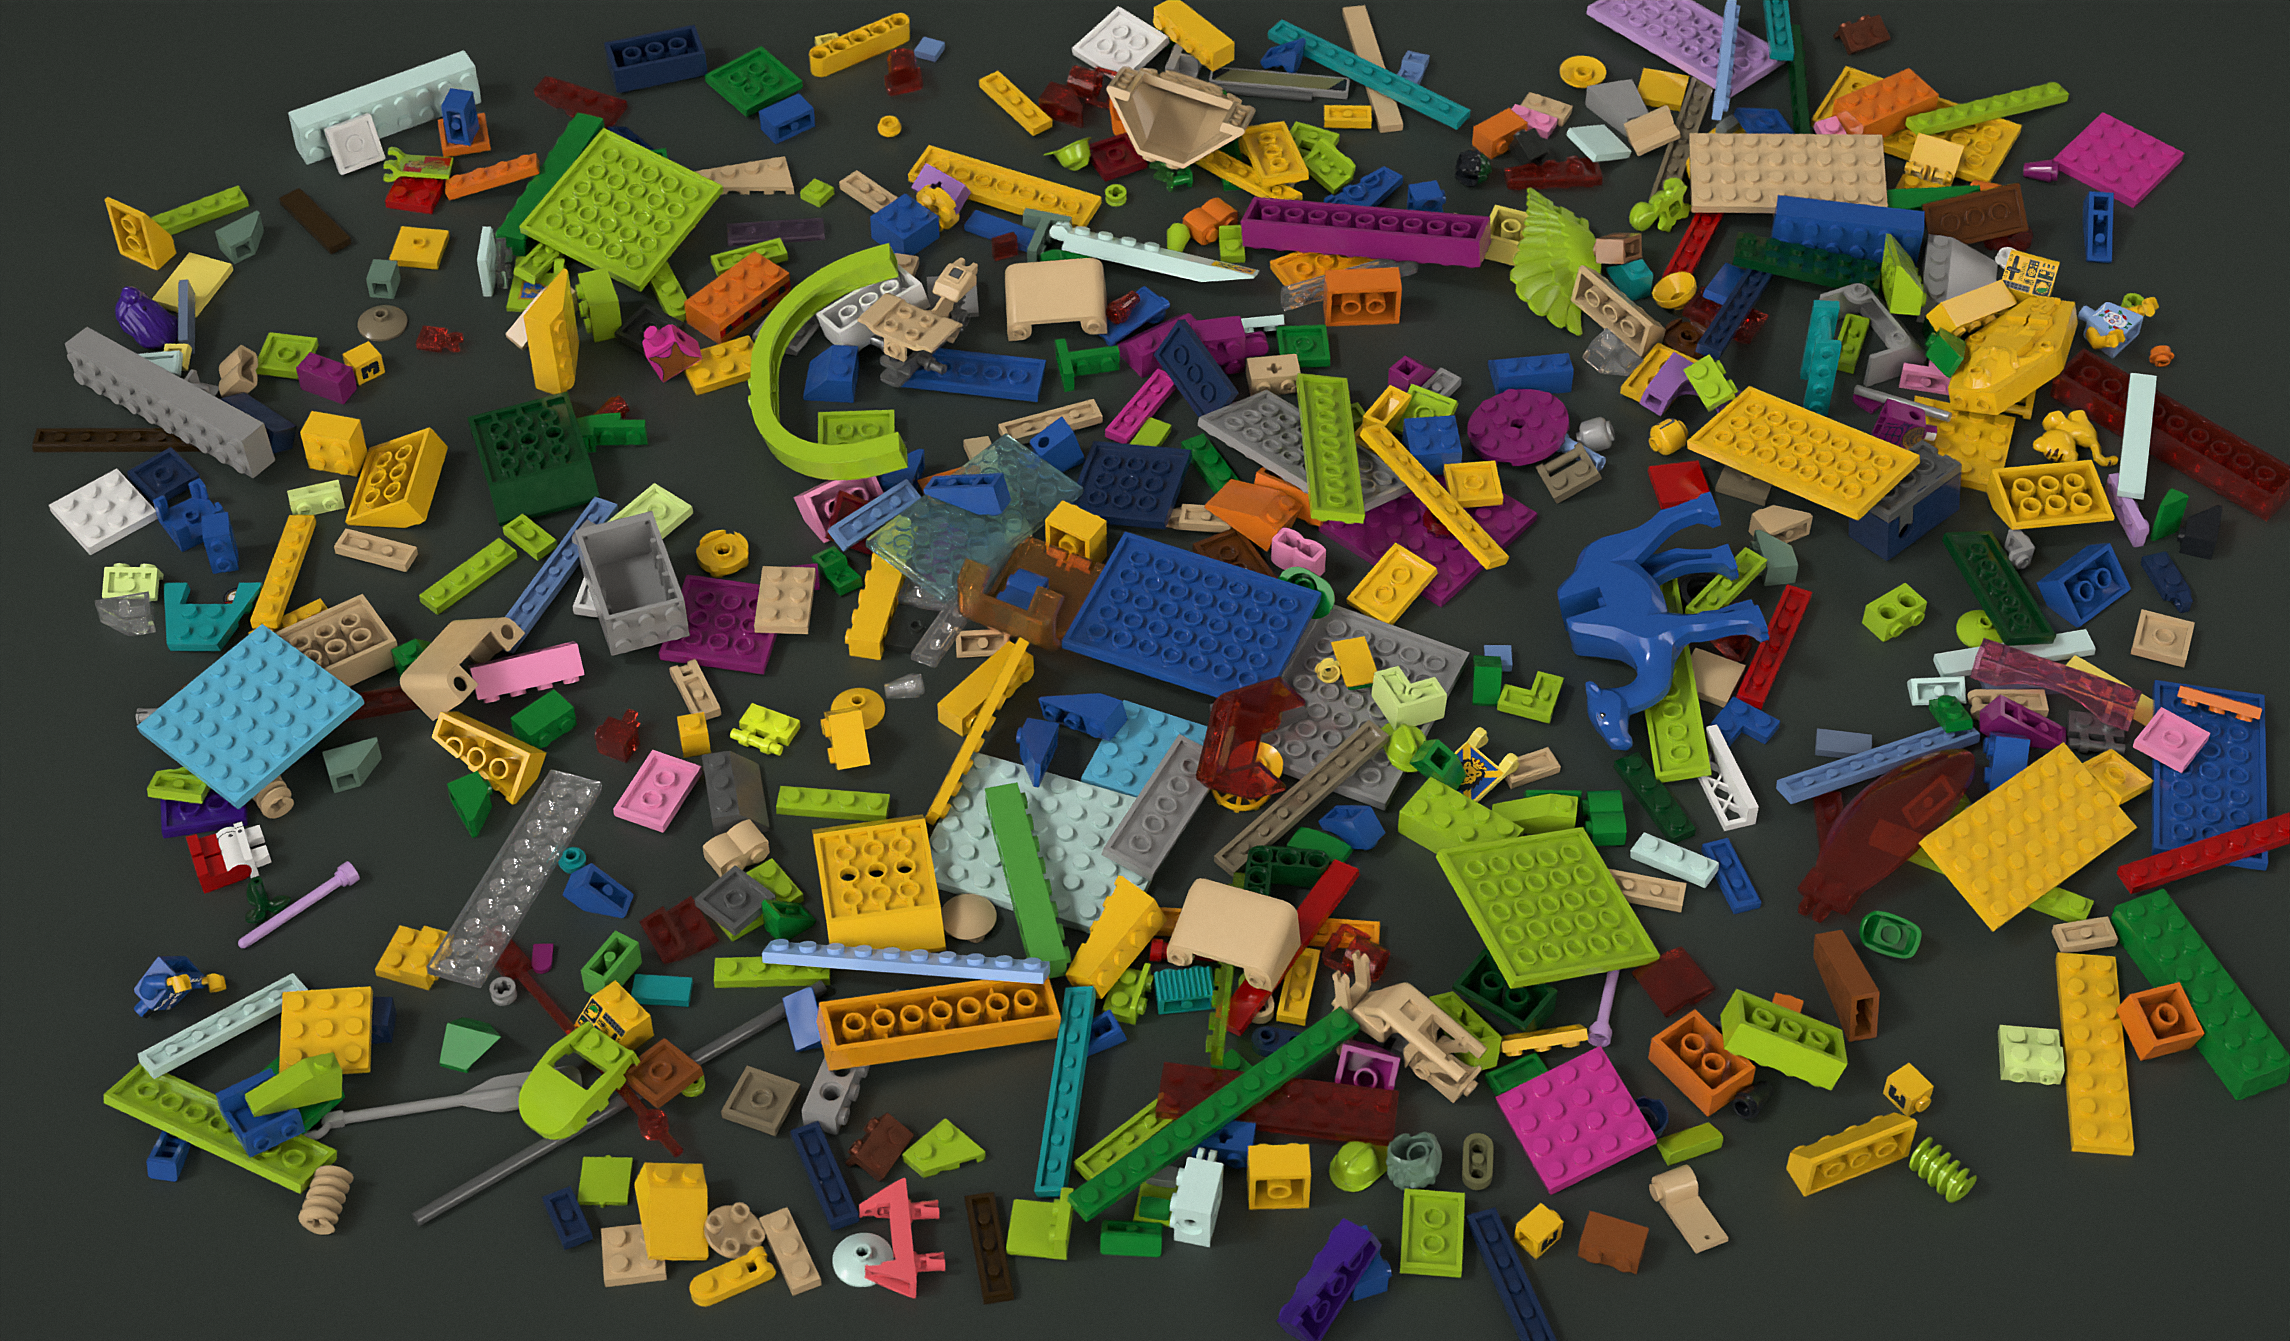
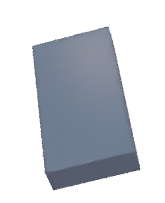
(1841, 743)

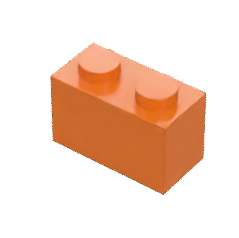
(1497, 133)

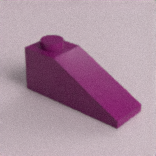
(2010, 717)

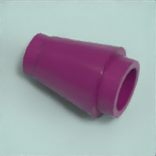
(2042, 170)

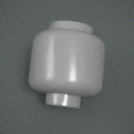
(1596, 434)

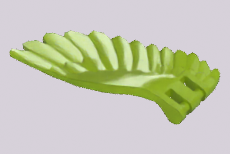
(1550, 259)

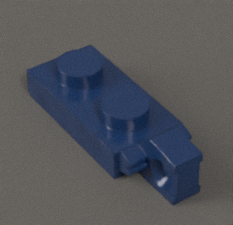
(2167, 580)

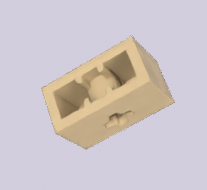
(1272, 374)

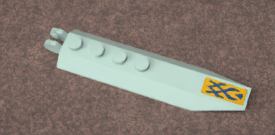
(1146, 256)

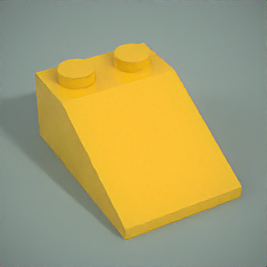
(139, 235)
(673, 1210)

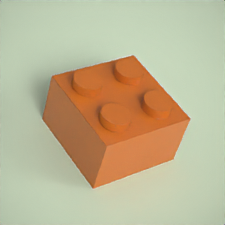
(2160, 1021)

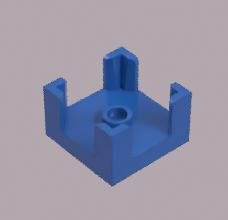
(184, 520)

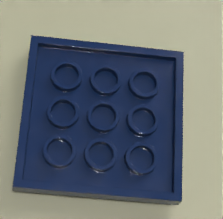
(1132, 483)

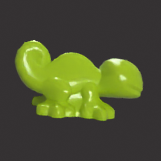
(1664, 204)

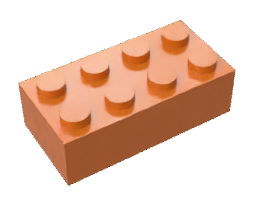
(1885, 104)

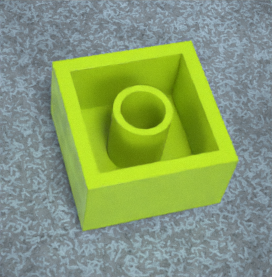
(598, 304)

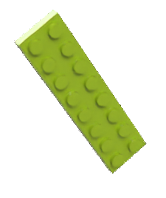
(196, 1118)

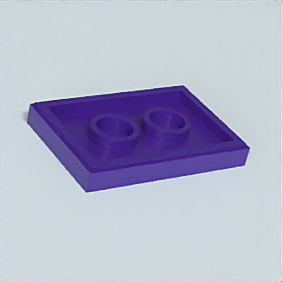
(188, 818)

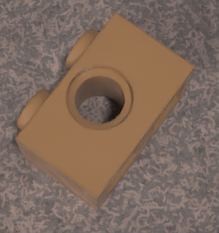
(1618, 248)

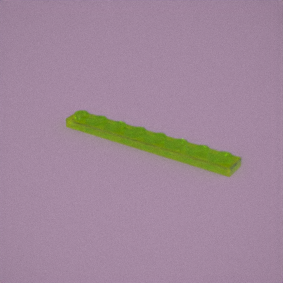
(1221, 1000)

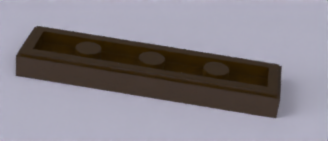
(315, 221)
(989, 1248)

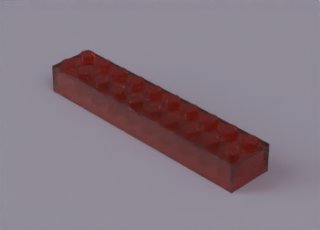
(2179, 436)

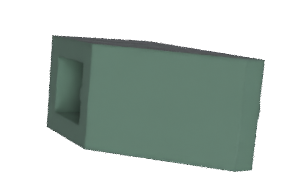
(241, 237)
(1781, 561)
(352, 763)

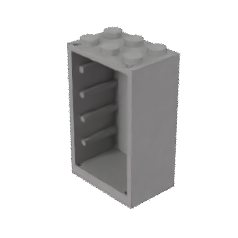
(632, 583)

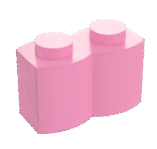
(1292, 550)

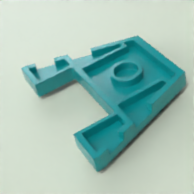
(204, 625)

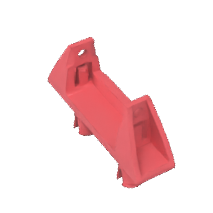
(902, 1272)

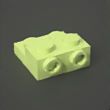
(2030, 1054)

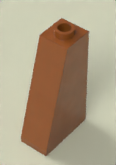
(1848, 985)

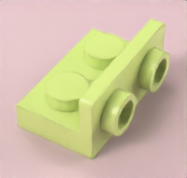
(316, 498)
(129, 580)

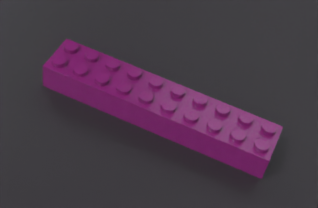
(1366, 231)

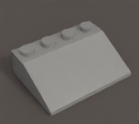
(1952, 270)

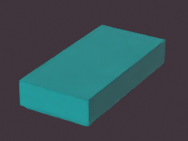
(662, 990)

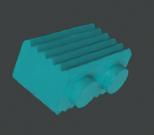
(1184, 990)

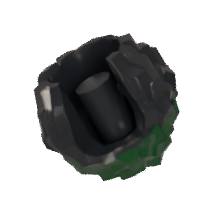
(1472, 168)

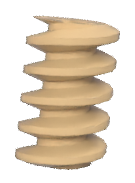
(274, 799)
(325, 1199)

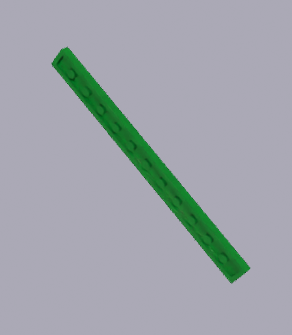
(1212, 1114)

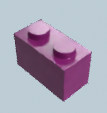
(326, 378)

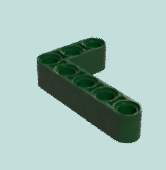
(1283, 867)

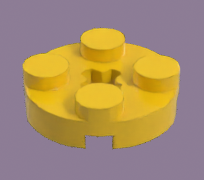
(939, 203)
(724, 564)

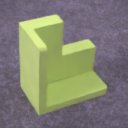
(1408, 701)

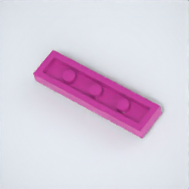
(1140, 407)

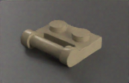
(1572, 478)

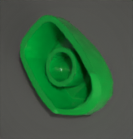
(1890, 934)

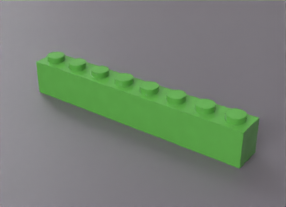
(1025, 878)

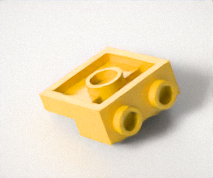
(409, 955)

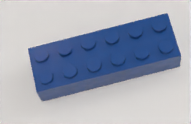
(1847, 227)

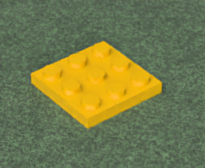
(327, 1023)

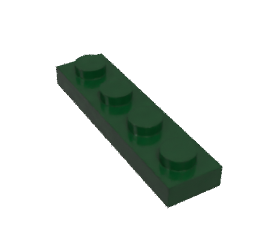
(1654, 798)

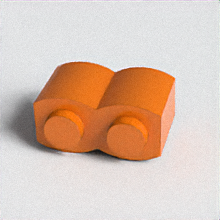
(1205, 221)

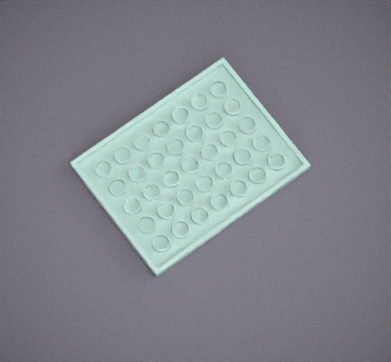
(1071, 827)

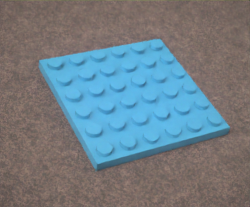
(250, 715)

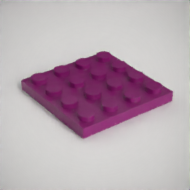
(721, 627)

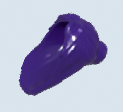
(145, 319)

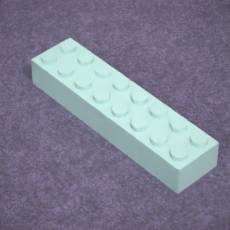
(392, 102)

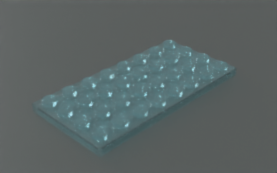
(935, 537)

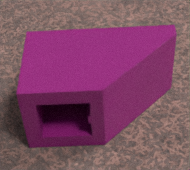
(1408, 372)

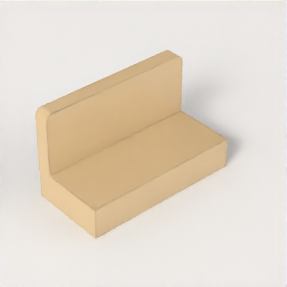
(1651, 130)

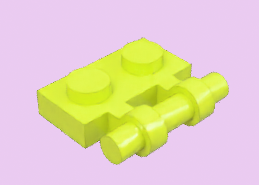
(768, 724)

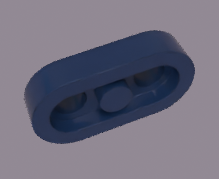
(1277, 1036)

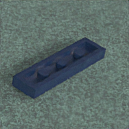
(824, 1176)

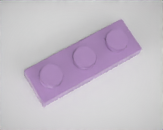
(2127, 513)

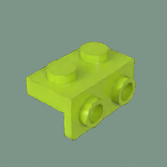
(1329, 166)
(1710, 383)

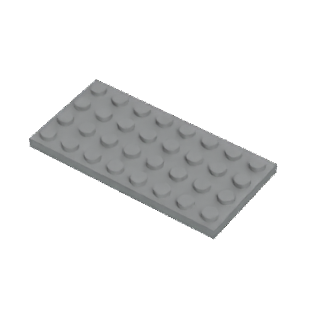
(1271, 434)

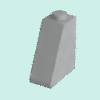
(1616, 103)

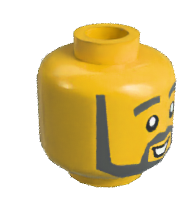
(1668, 436)

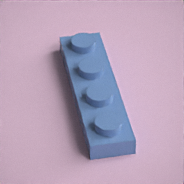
(873, 515)

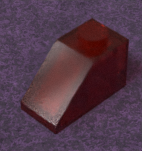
(1062, 104)

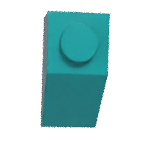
(1632, 279)

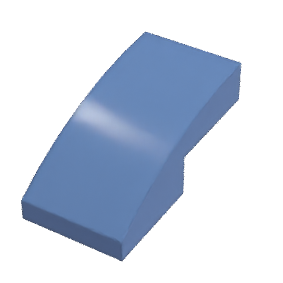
(1414, 66)

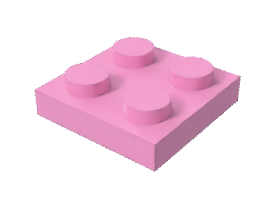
(2171, 740)

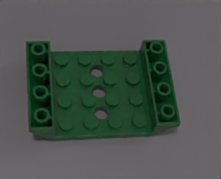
(538, 475)

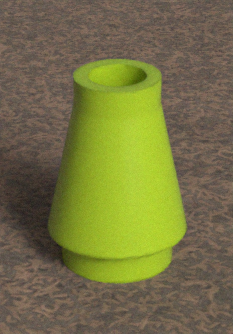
(1177, 237)

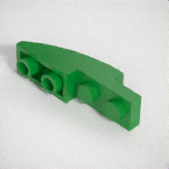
(610, 430)

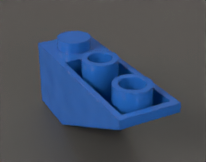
(1088, 713)

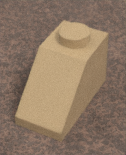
(1781, 523)

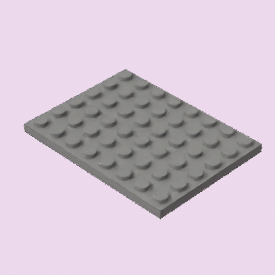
(1339, 712)

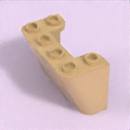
(432, 675)

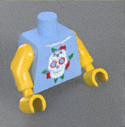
(2115, 326)

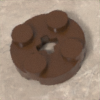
(1677, 330)

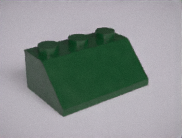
(1522, 1006)

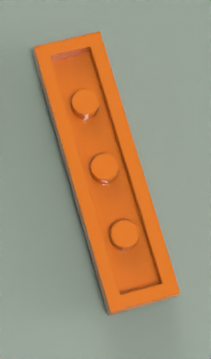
(492, 176)

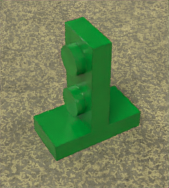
(1084, 362)

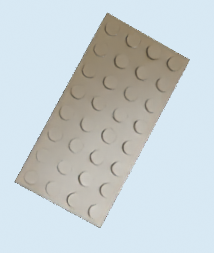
(1752, 169)

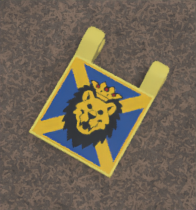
(1481, 771)

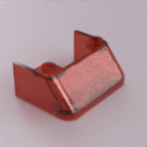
(1235, 735)

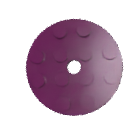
(1543, 429)

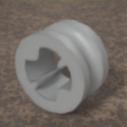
(499, 985)

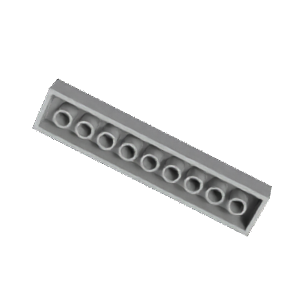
(170, 402)

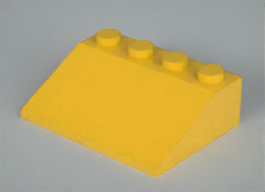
(553, 337)
(398, 481)
(2048, 495)

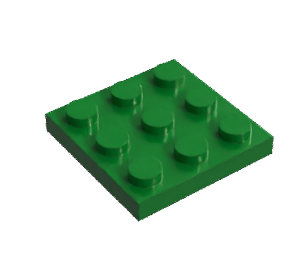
(753, 81)

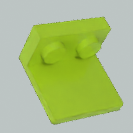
(1041, 1227)

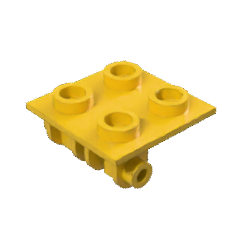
(1934, 159)

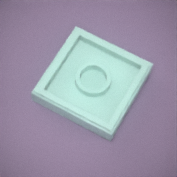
(1598, 143)
(486, 261)

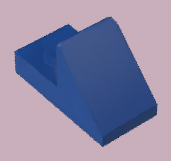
(1287, 54)

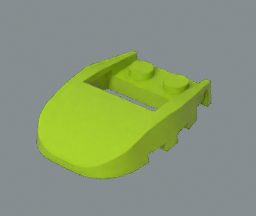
(558, 1105)

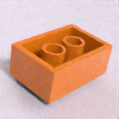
(1362, 296)
(1697, 1063)

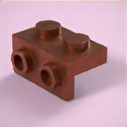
(1863, 34)
(880, 1146)

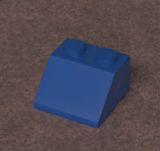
(833, 375)

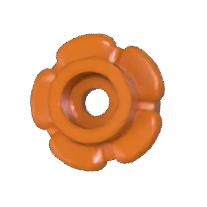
(2161, 356)

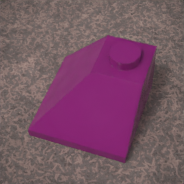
(1367, 1066)

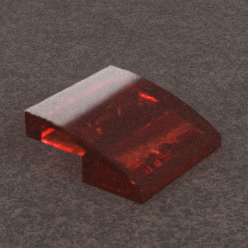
(678, 931)
(1673, 981)

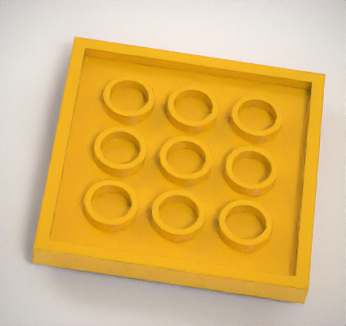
(1973, 440)

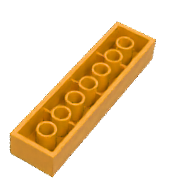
(935, 1021)

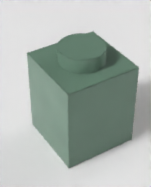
(383, 279)

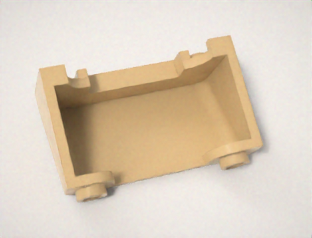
(1055, 294)
(1236, 930)

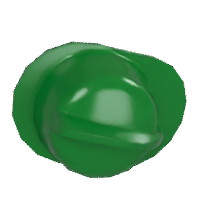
(1308, 579)

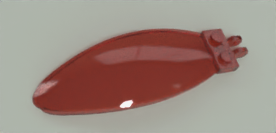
(1884, 829)

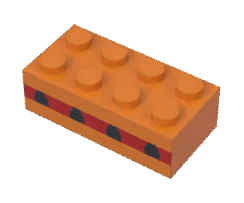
(737, 298)

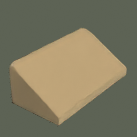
(979, 643)

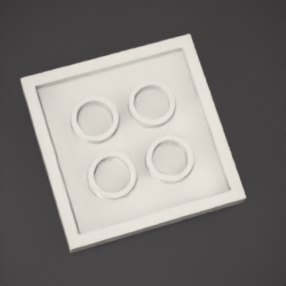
(1120, 42)
(103, 511)

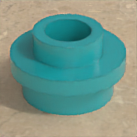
(571, 865)

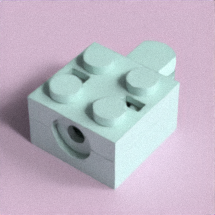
(1197, 1199)

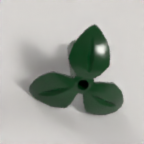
(258, 897)

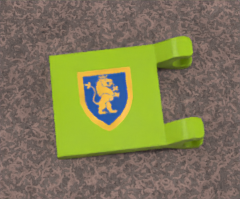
(523, 292)

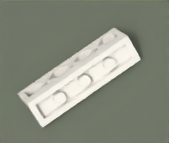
(1732, 782)

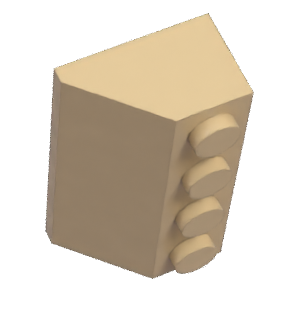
(1616, 311)

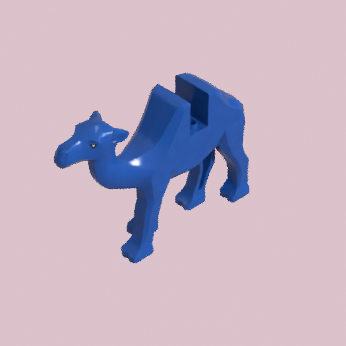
(1620, 612)

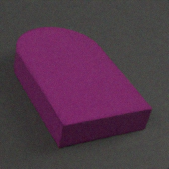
(1867, 404)
(542, 958)

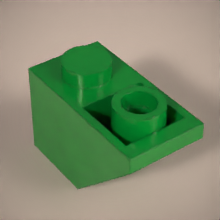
(1439, 762)

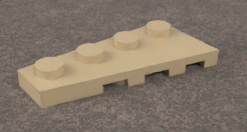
(760, 175)

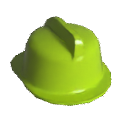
(1074, 155)
(1403, 745)
(1358, 1165)

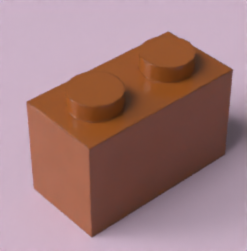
(1613, 1242)

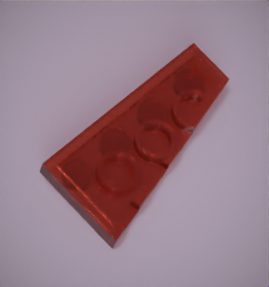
(580, 99)
(1553, 174)

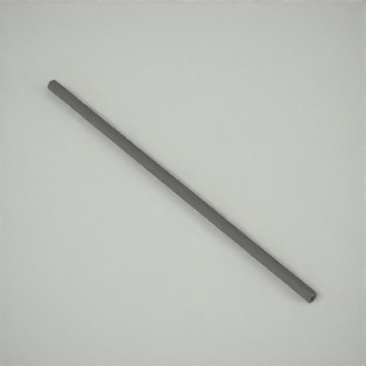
(615, 1105)

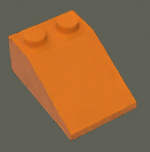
(1254, 510)

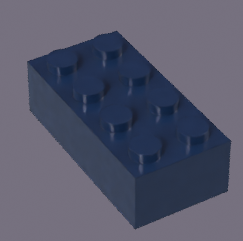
(655, 58)

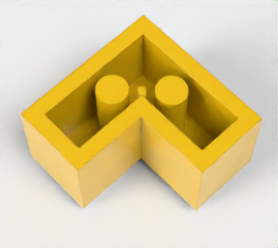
(847, 737)

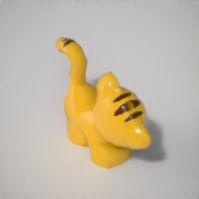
(2065, 433)

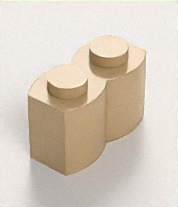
(238, 372)
(739, 846)

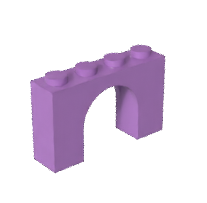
(1670, 384)

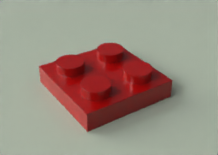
(415, 194)

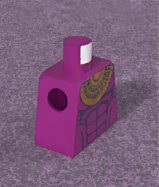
(1903, 425)

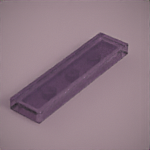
(788, 230)

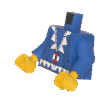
(169, 982)

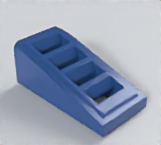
(1107, 1039)
(166, 1159)

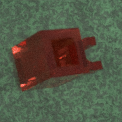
(617, 737)

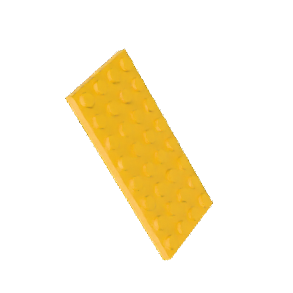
(1984, 142)
(1803, 452)
(2027, 836)

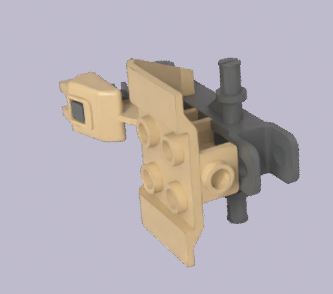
(915, 333)

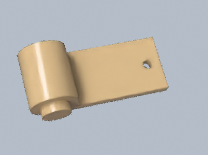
(1679, 1197)

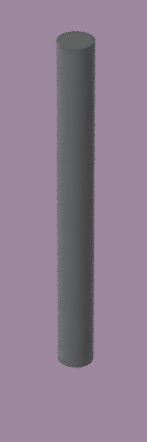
(1268, 93)

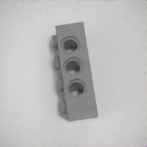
(829, 1086)

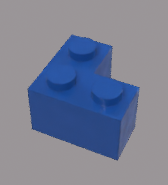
(2006, 755)

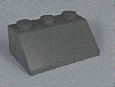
(734, 791)

